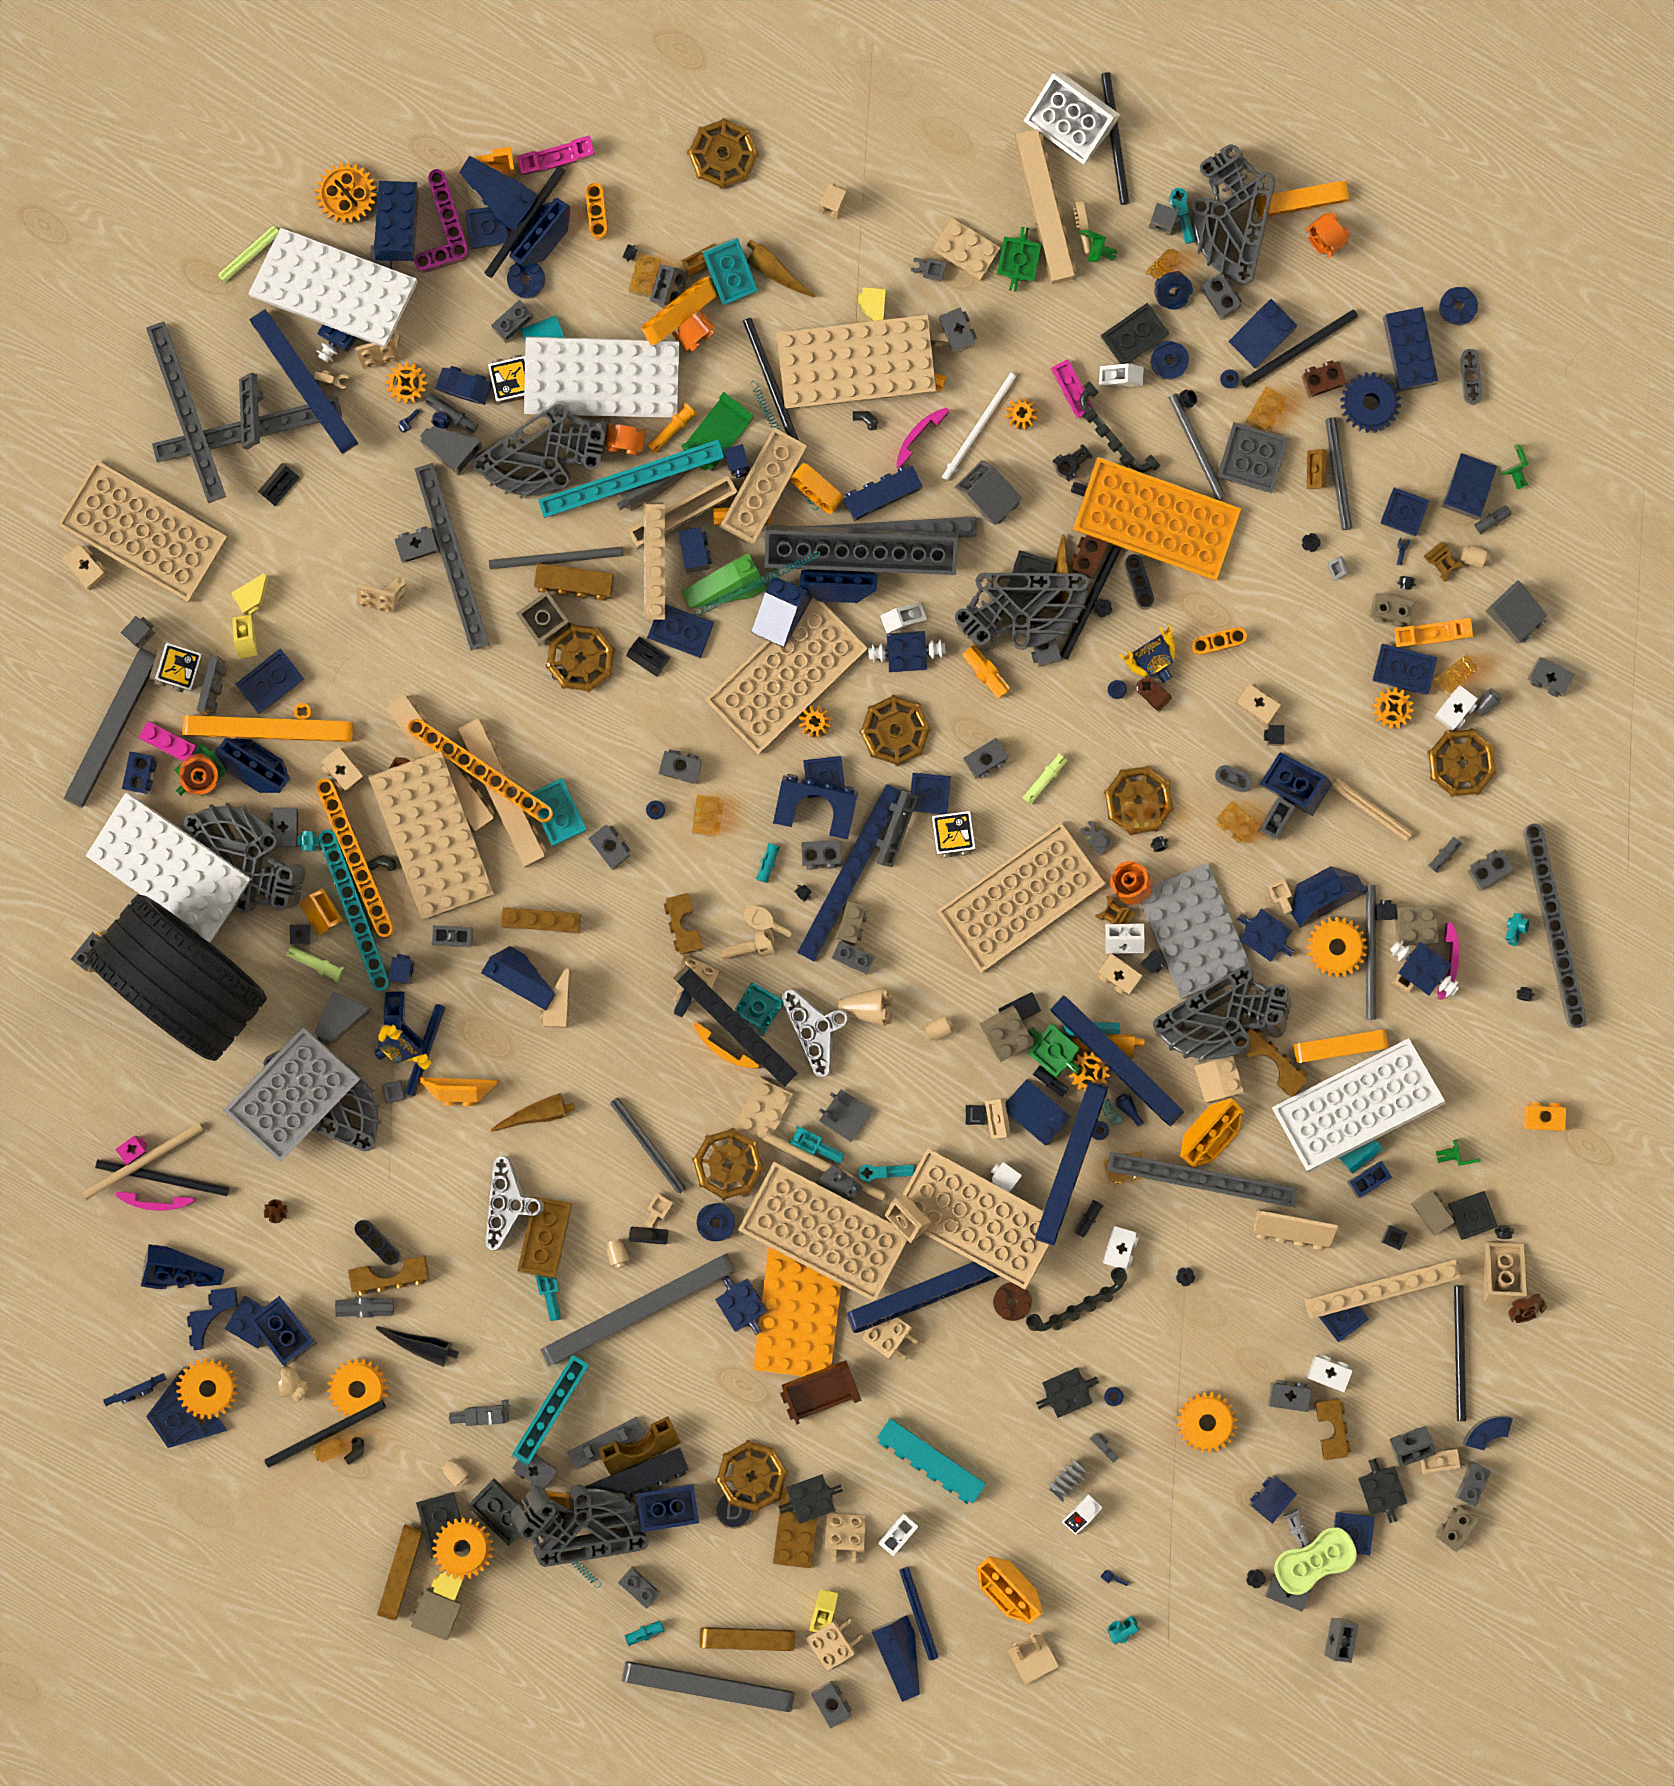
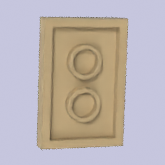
(966, 249)

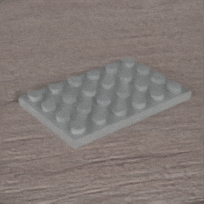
(1194, 930)
(291, 1094)

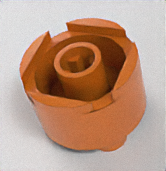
(1327, 234)
(693, 331)
(624, 438)
(202, 764)
(1138, 890)

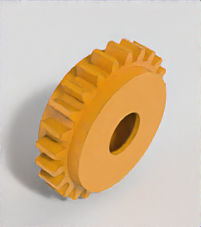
(1352, 947)
(356, 1372)
(190, 1388)
(1206, 1438)
(474, 1560)

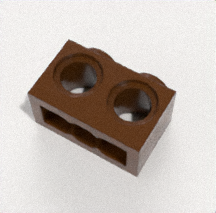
(1325, 383)
(1092, 557)

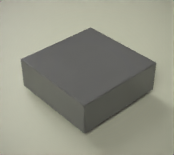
(393, 1091)

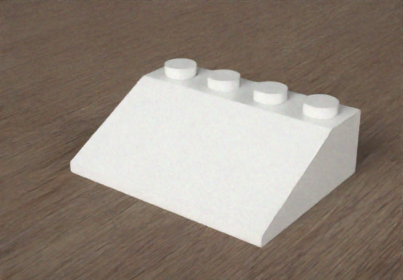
(1071, 117)

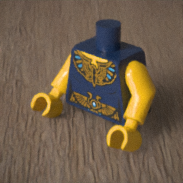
(1153, 656)
(401, 1044)

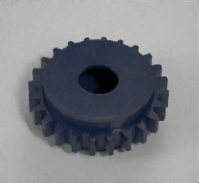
(1381, 391)

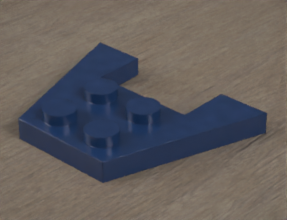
(175, 1424)

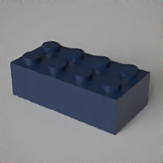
(396, 221)
(1410, 349)

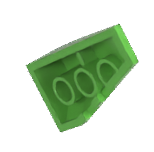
(725, 581)

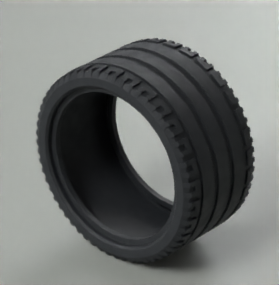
(176, 978)

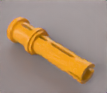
(679, 421)

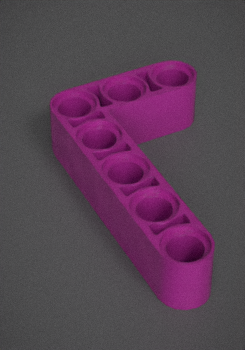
(448, 225)

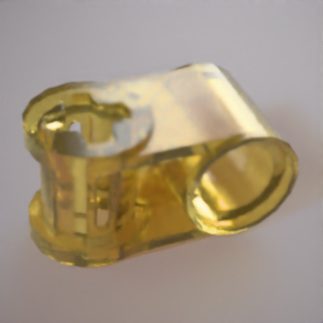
(1162, 266)

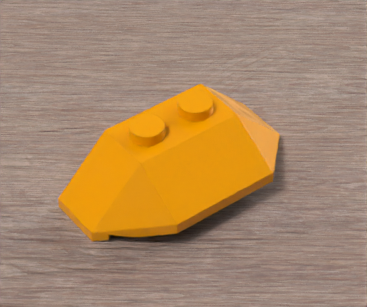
(459, 1090)
(1211, 1132)
(1009, 1589)

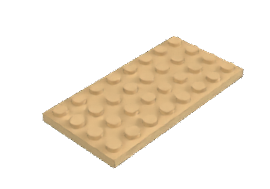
(856, 362)
(142, 531)
(782, 682)
(431, 835)
(1020, 897)
(978, 1218)
(823, 1231)

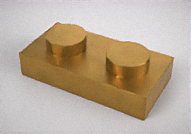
(696, 261)
(1316, 468)

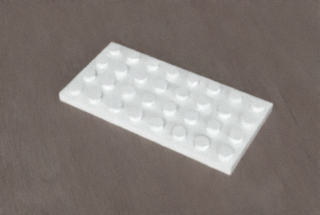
(333, 287)
(602, 376)
(168, 866)
(1358, 1105)

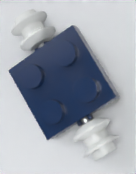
(335, 338)
(907, 651)
(1424, 968)

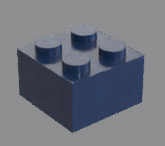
(693, 549)

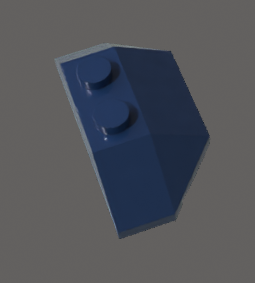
(542, 233)
(838, 585)
(253, 765)
(1324, 893)

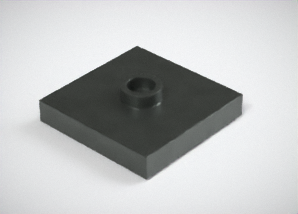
(1472, 1215)

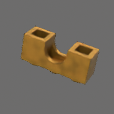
(686, 940)
(1336, 1445)

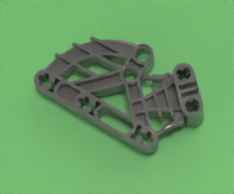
(1228, 171)
(582, 442)
(982, 620)
(278, 884)
(1269, 1009)
(344, 1131)
(559, 1534)

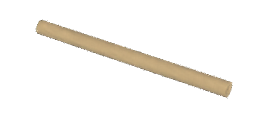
(142, 1161)
(818, 1163)

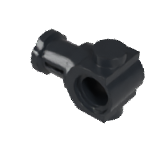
(1072, 461)

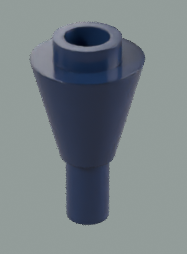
(1126, 1104)

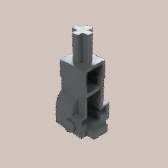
(482, 1415)

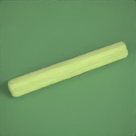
(248, 254)

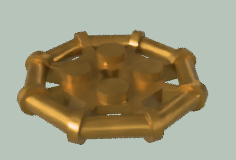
(713, 158)
(571, 665)
(884, 727)
(1470, 770)
(1140, 788)
(722, 1173)
(742, 1482)

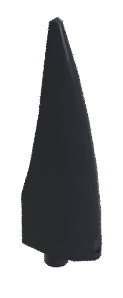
(428, 1348)

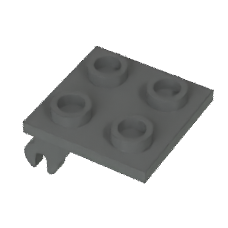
(845, 1115)
(839, 1183)

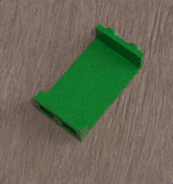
(723, 423)

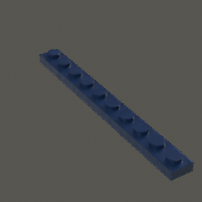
(849, 874)

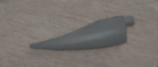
(636, 497)

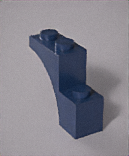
(199, 1320)

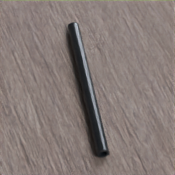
(1115, 142)
(524, 223)
(1299, 348)
(769, 377)
(1090, 602)
(166, 1178)
(1460, 1352)
(325, 1433)

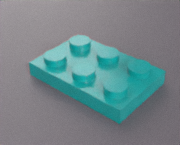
(729, 271)
(566, 818)

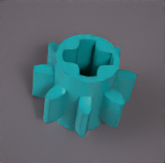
(308, 841)

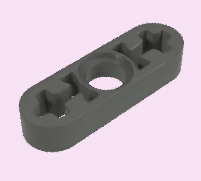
(1465, 363)

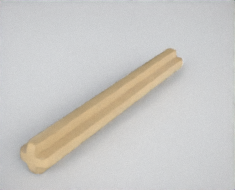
(1371, 809)

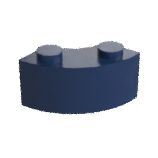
(463, 386)
(1487, 1430)

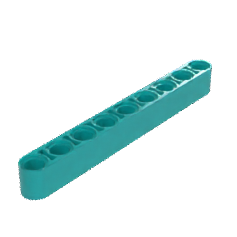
(360, 917)

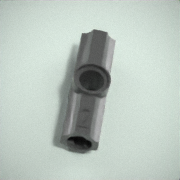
(364, 1307)

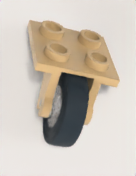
(684, 999)

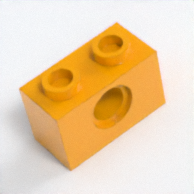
(1556, 1120)

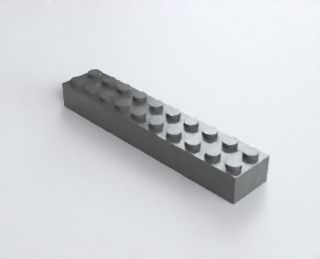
(861, 549)

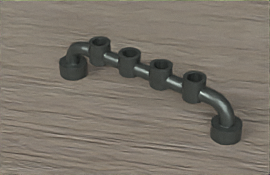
(1103, 430)
(1072, 1312)

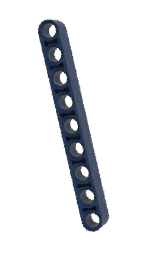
(303, 381)
(1116, 1060)
(1071, 1163)
(918, 1296)

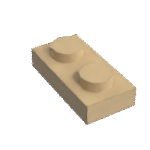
(997, 1118)
(1441, 1461)

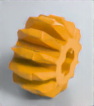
(1015, 410)
(810, 727)

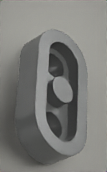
(1233, 778)

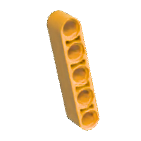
(1304, 198)
(679, 310)
(1340, 1046)

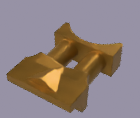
(1439, 553)
(1124, 915)

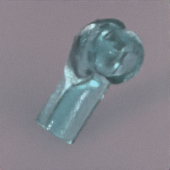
(1109, 1114)

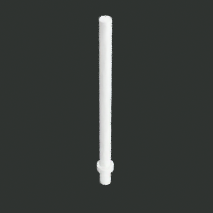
(952, 467)

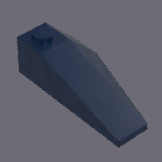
(502, 194)
(517, 974)
(170, 1267)
(898, 1651)

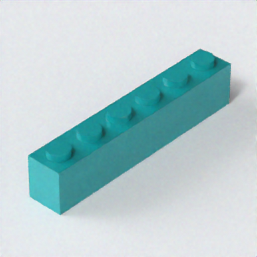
(550, 1410)
(930, 1460)

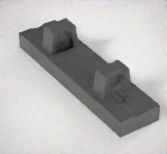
(249, 411)
(897, 828)
(623, 1434)

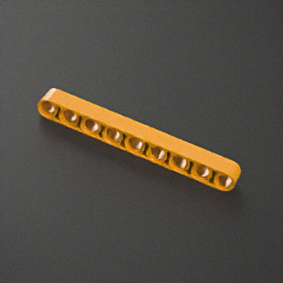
(267, 728)
(471, 767)
(348, 851)

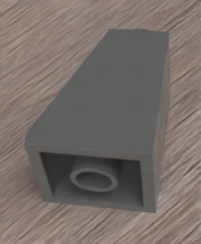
(450, 447)
(989, 492)
(1517, 612)
(339, 1017)

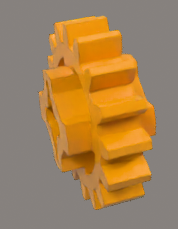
(400, 388)
(1386, 713)
(1082, 1061)

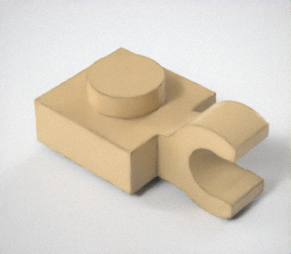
(326, 377)
(1279, 894)
(658, 1207)

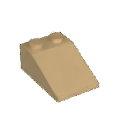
(558, 1011)
(1504, 1273)

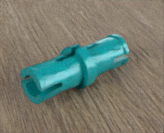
(767, 863)
(644, 1633)

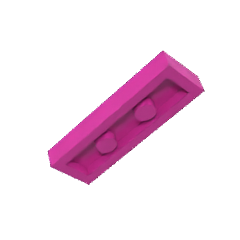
(1070, 386)
(167, 741)

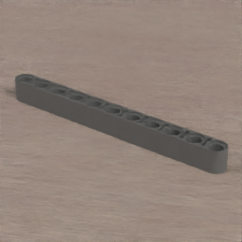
(1557, 916)
(637, 1309)

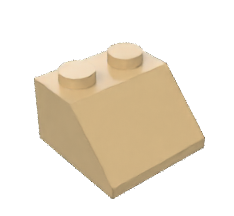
(1218, 1079)
(907, 1218)

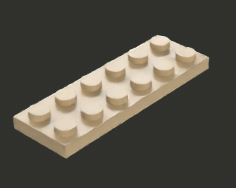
(763, 486)
(760, 1114)

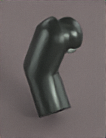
(867, 417)
(382, 860)
(357, 1450)

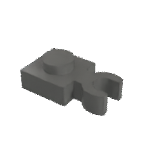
(932, 269)
(1098, 840)
(1100, 1441)

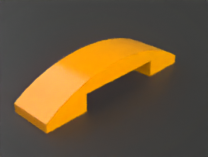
(1433, 633)
(743, 1062)

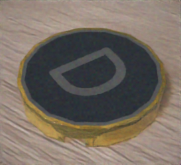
(732, 1516)

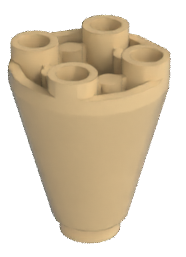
(869, 1006)

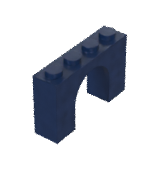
(841, 799)

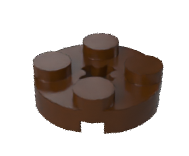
(1526, 1309)
(1006, 1311)

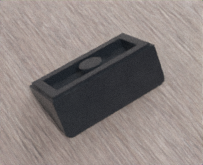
(278, 484)
(647, 656)
(1025, 1006)
(648, 1235)

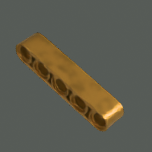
(400, 1572)
(747, 1639)

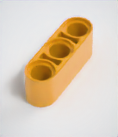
(596, 202)
(816, 488)
(1226, 635)

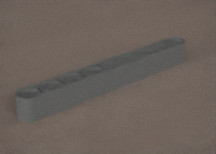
(110, 728)
(708, 1686)

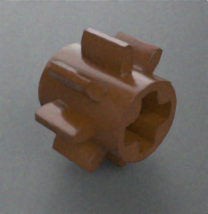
(275, 1211)

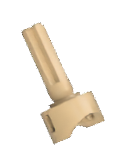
(761, 943)

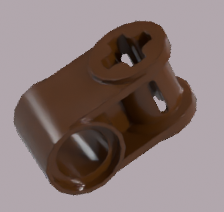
(1156, 696)

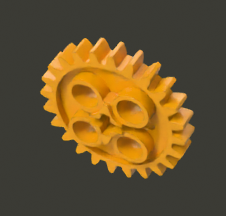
(333, 203)

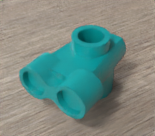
(1516, 925)
(1121, 1632)

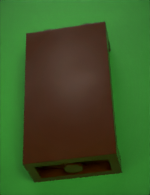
(819, 1391)

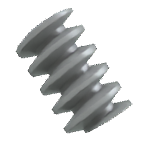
(1067, 1480)

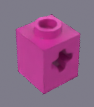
(123, 1150)

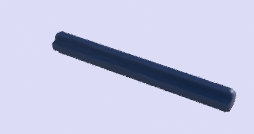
(427, 1045)
(918, 1613)

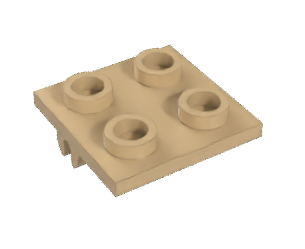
(373, 355)
(384, 600)
(888, 1337)
(845, 1533)
(831, 1644)
(1032, 1657)

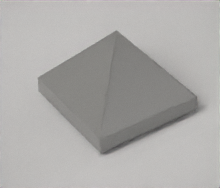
(1338, 568)

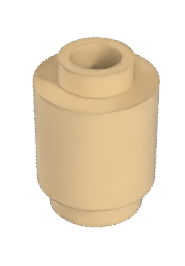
(1475, 556)
(939, 1028)
(617, 1253)
(455, 1473)

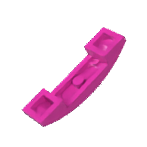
(556, 156)
(934, 418)
(1451, 937)
(132, 1199)

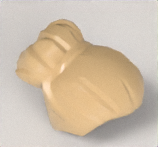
(291, 1384)

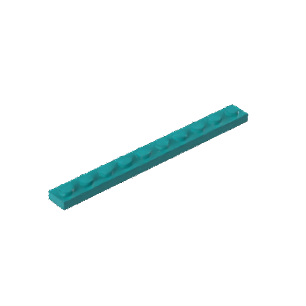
(631, 478)

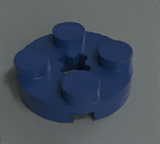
(1166, 283)
(519, 287)
(1454, 316)
(1168, 371)
(726, 1222)

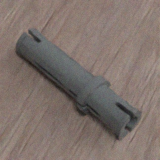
(458, 418)

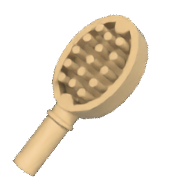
(1082, 224)
(761, 919)

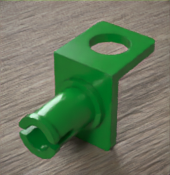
(1098, 249)
(1516, 471)
(1454, 1154)

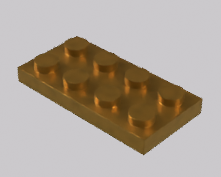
(545, 1239)
(793, 1540)

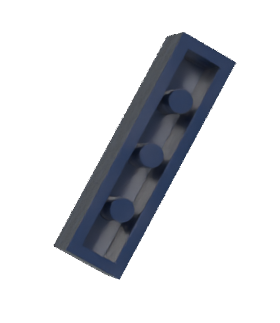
(883, 492)

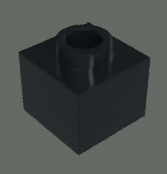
(1274, 735)
(1386, 910)
(305, 939)
(1153, 962)
(1401, 1235)

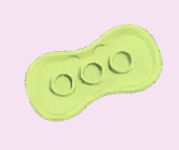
(1303, 1567)

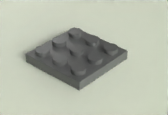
(1252, 457)
(211, 686)

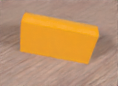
(320, 911)

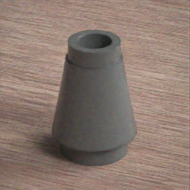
(1488, 702)

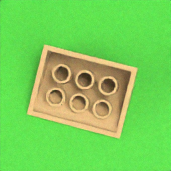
(1294, 1229)

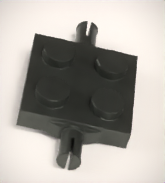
(1067, 1392)
(1382, 1490)
(810, 1499)

